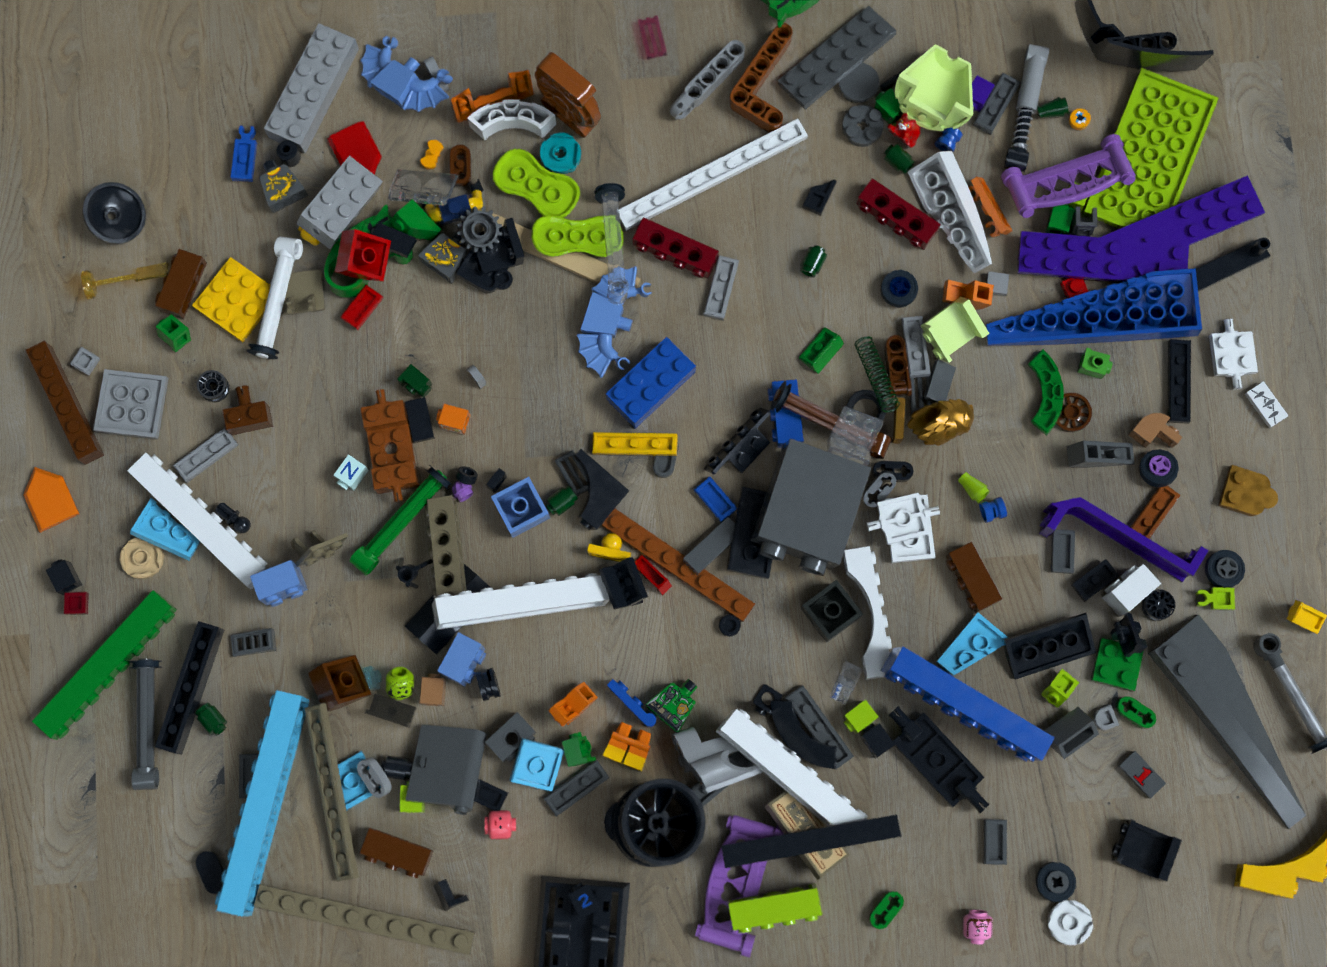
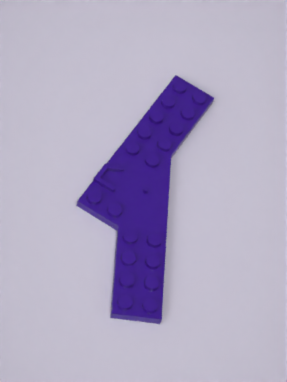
(1142, 247)

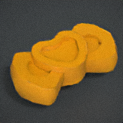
(432, 154)

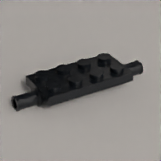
(938, 760)

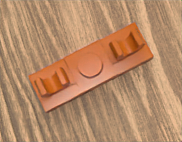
(990, 207)

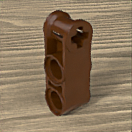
(899, 379)

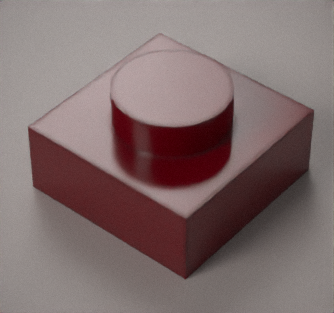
(76, 603)

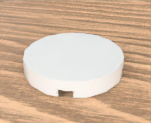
(1070, 922)

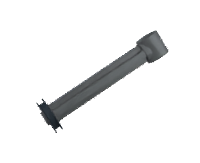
(146, 774)

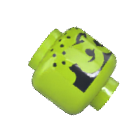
(399, 683)

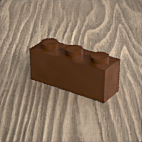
(180, 283)
(973, 577)
(396, 853)

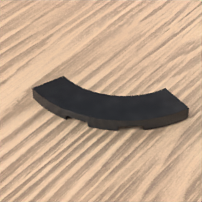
(797, 739)

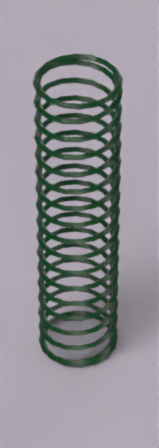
(878, 371)

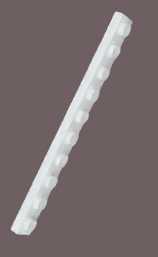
(712, 174)

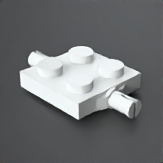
(1233, 354)
(903, 518)

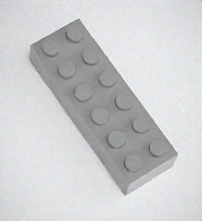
(312, 87)

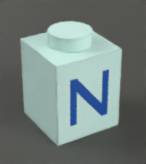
(350, 473)

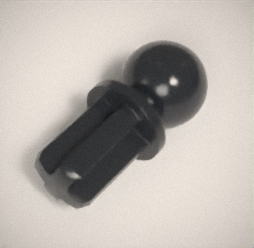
(240, 524)

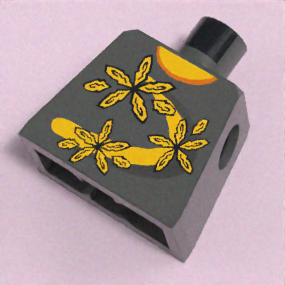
(280, 186)
(444, 256)

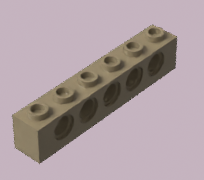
(437, 509)

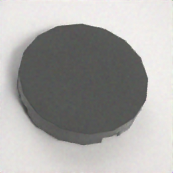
(860, 84)

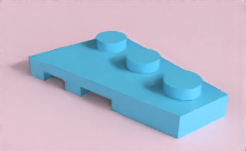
(164, 532)
(971, 645)

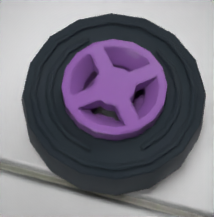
(1162, 461)

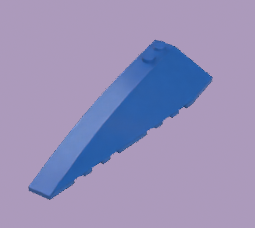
(1138, 309)

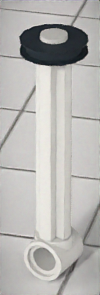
(287, 252)

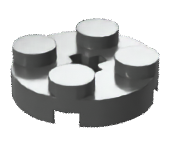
(866, 114)

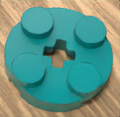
(567, 163)

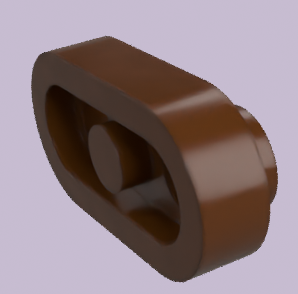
(461, 166)

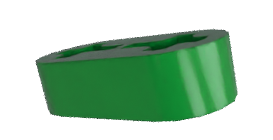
(1139, 708)
(891, 913)

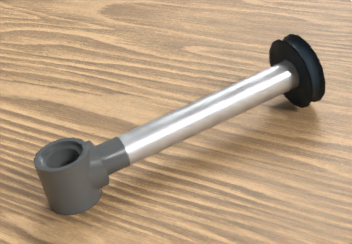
(1291, 688)

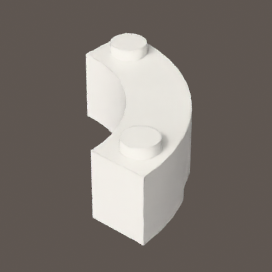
(511, 114)

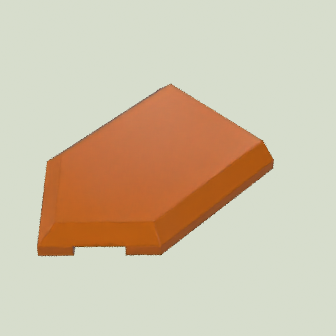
(49, 499)

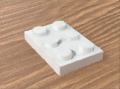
(914, 549)

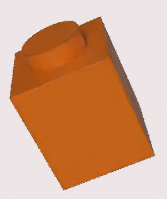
(453, 418)

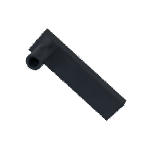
(1232, 263)

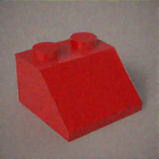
(362, 255)

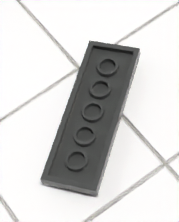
(837, 57)

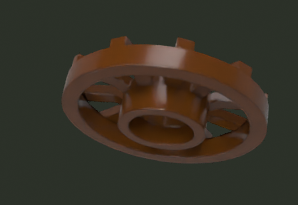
(1073, 412)

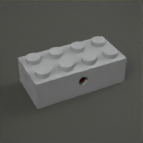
(339, 202)

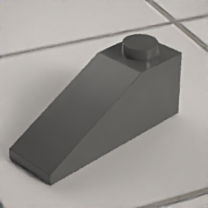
(1099, 454)

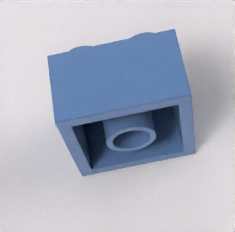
(520, 507)
(279, 583)
(462, 660)

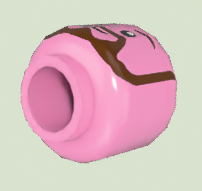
(977, 926)

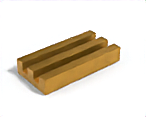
(898, 427)

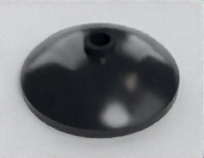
(120, 202)

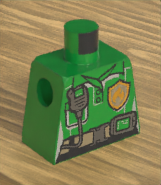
(674, 704)

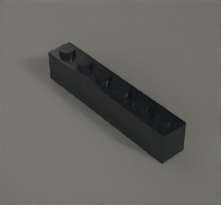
(189, 688)

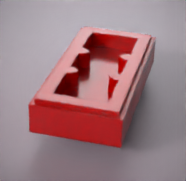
(362, 307)

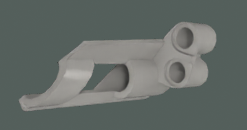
(710, 760)

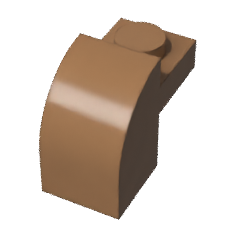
(1153, 426)

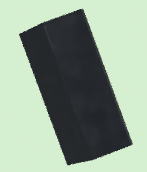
(423, 622)
(1049, 646)

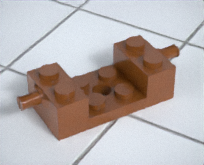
(386, 425)

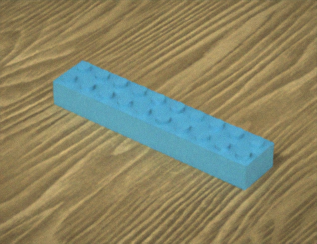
(262, 804)

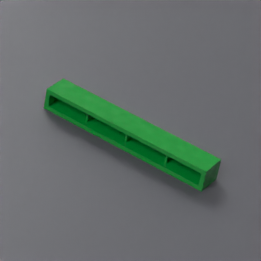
(104, 666)

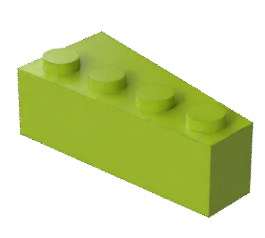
(775, 908)

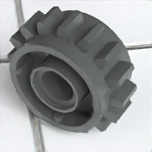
(490, 226)

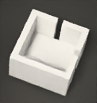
(1129, 592)

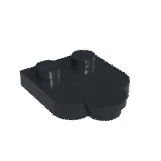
(471, 273)

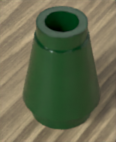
(1053, 108)

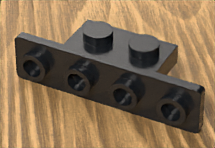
(743, 446)

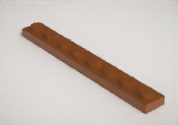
(671, 560)

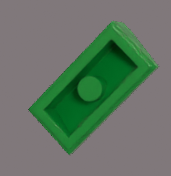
(821, 350)

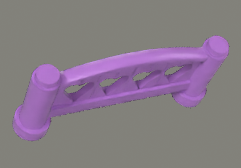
(1110, 157)
(749, 885)

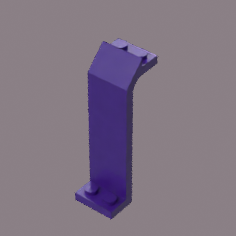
(1123, 535)

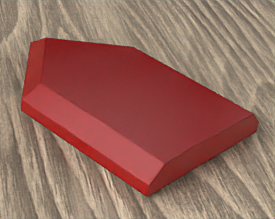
(358, 144)

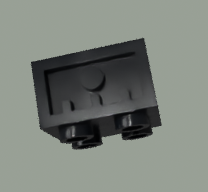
(505, 253)

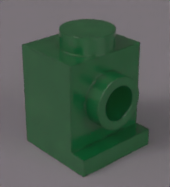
(415, 381)

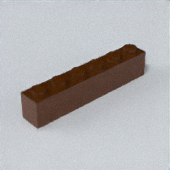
(65, 402)

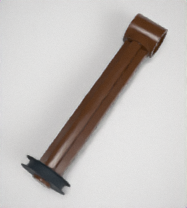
(820, 416)

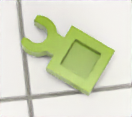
(1219, 598)

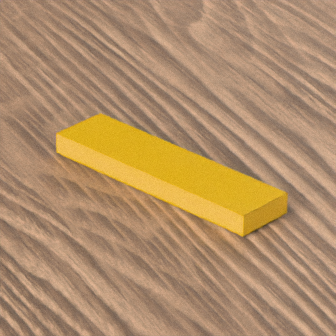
(635, 444)

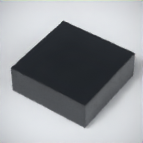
(496, 480)

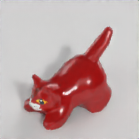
(906, 130)

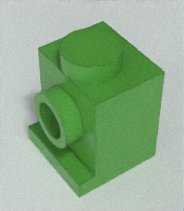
(1088, 367)

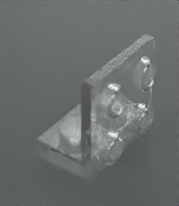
(854, 435)

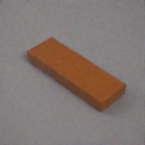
(1155, 511)

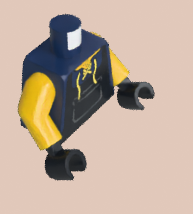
(456, 206)

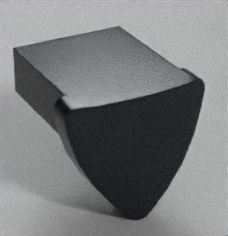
(446, 896)

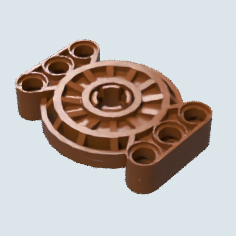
(567, 94)

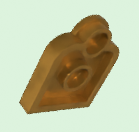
(1247, 492)

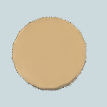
(141, 558)

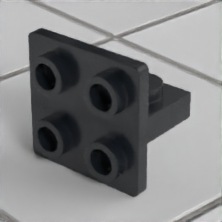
(623, 584)

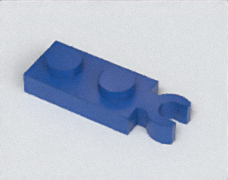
(244, 156)

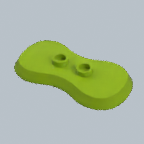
(522, 175)
(559, 236)

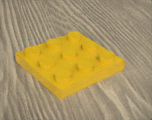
(234, 299)

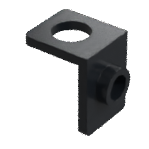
(759, 706)

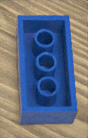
(651, 382)

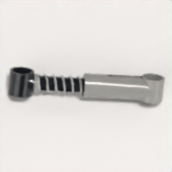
(1027, 104)

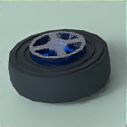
(903, 282)

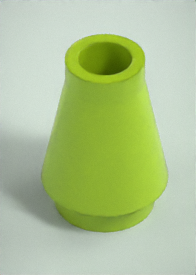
(975, 489)

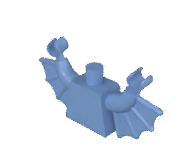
(399, 81)
(603, 322)

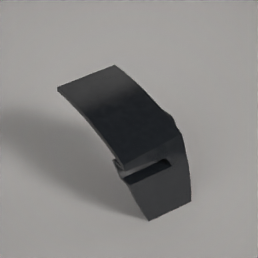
(1114, 48)

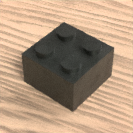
(831, 611)

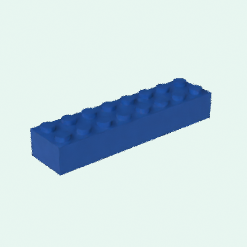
(967, 704)

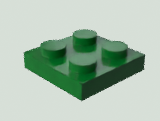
(1114, 668)

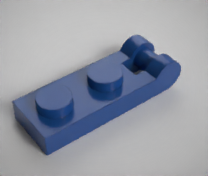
(632, 704)

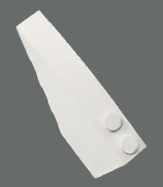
(951, 204)

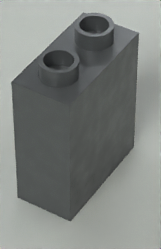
(810, 507)

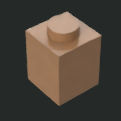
(433, 690)

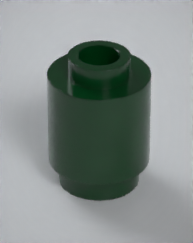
(898, 158)
(813, 261)
(561, 501)
(211, 719)

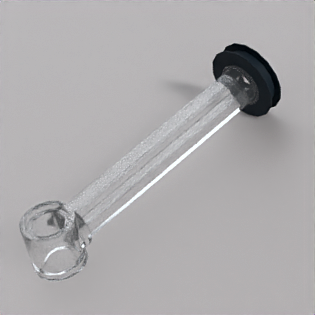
(610, 195)

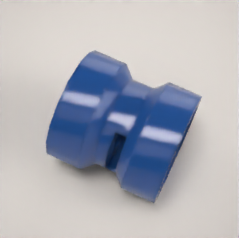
(948, 139)
(993, 509)

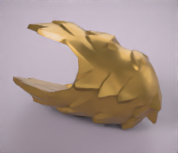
(942, 421)

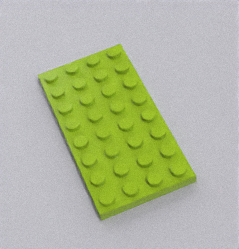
(1161, 140)

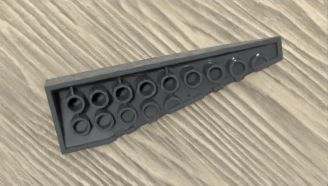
(1213, 689)

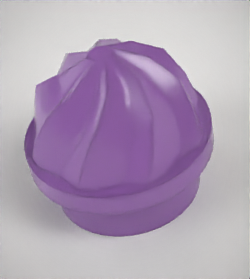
(462, 491)

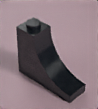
(603, 492)

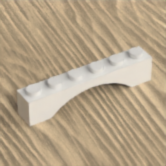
(860, 569)

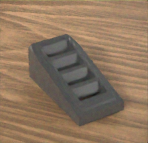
(270, 638)

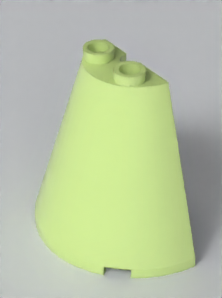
(936, 90)

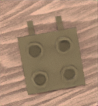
(304, 293)
(320, 549)

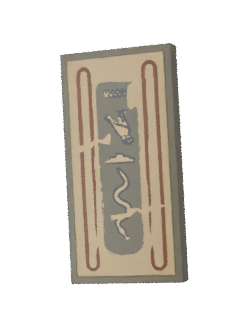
(793, 818)

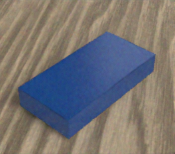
(715, 499)

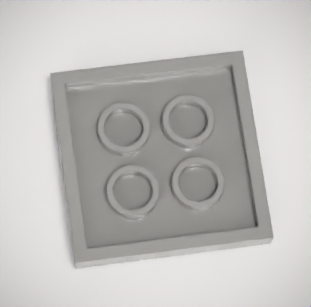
(131, 404)

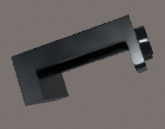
(1145, 850)

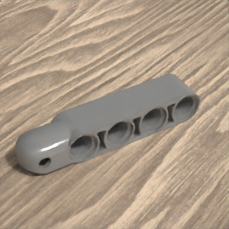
(686, 103)

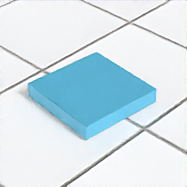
(537, 764)
(352, 784)

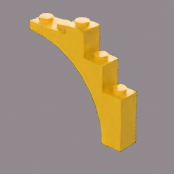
(1281, 877)

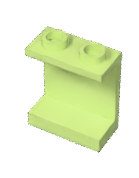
(953, 328)

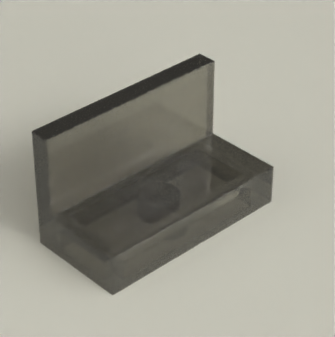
(391, 710)

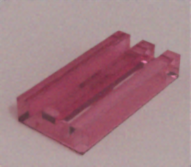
(649, 22)

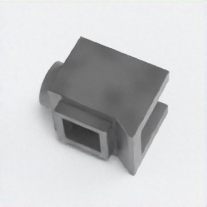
(1083, 226)

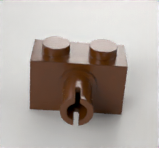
(247, 415)

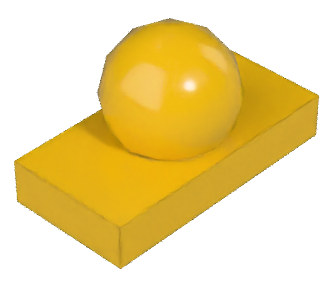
(609, 548)
(1306, 616)

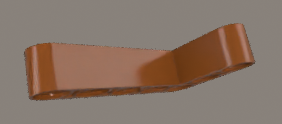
(758, 77)

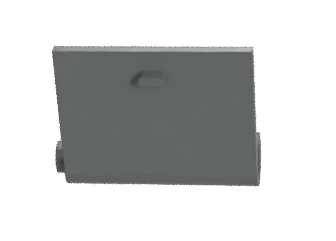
(450, 768)

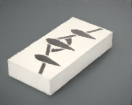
(1266, 404)

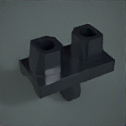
(1127, 633)

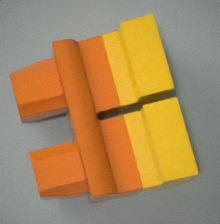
(619, 744)

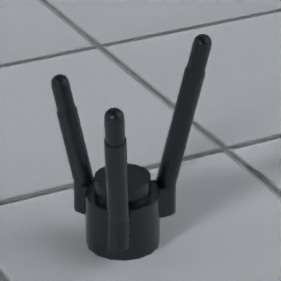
(409, 572)

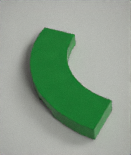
(1052, 392)

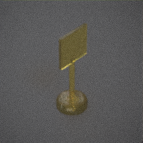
(142, 273)

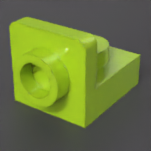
(1060, 688)

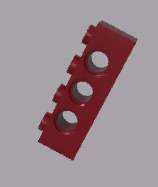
(895, 204)
(649, 230)

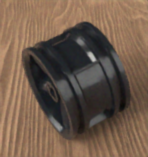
(691, 822)

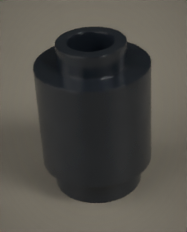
(288, 153)
(397, 767)

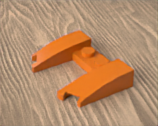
(519, 88)

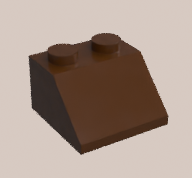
(339, 682)

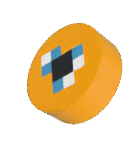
(1079, 119)

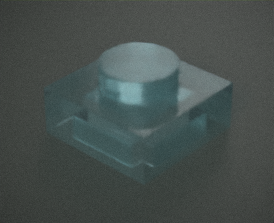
(373, 677)

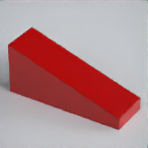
(658, 580)

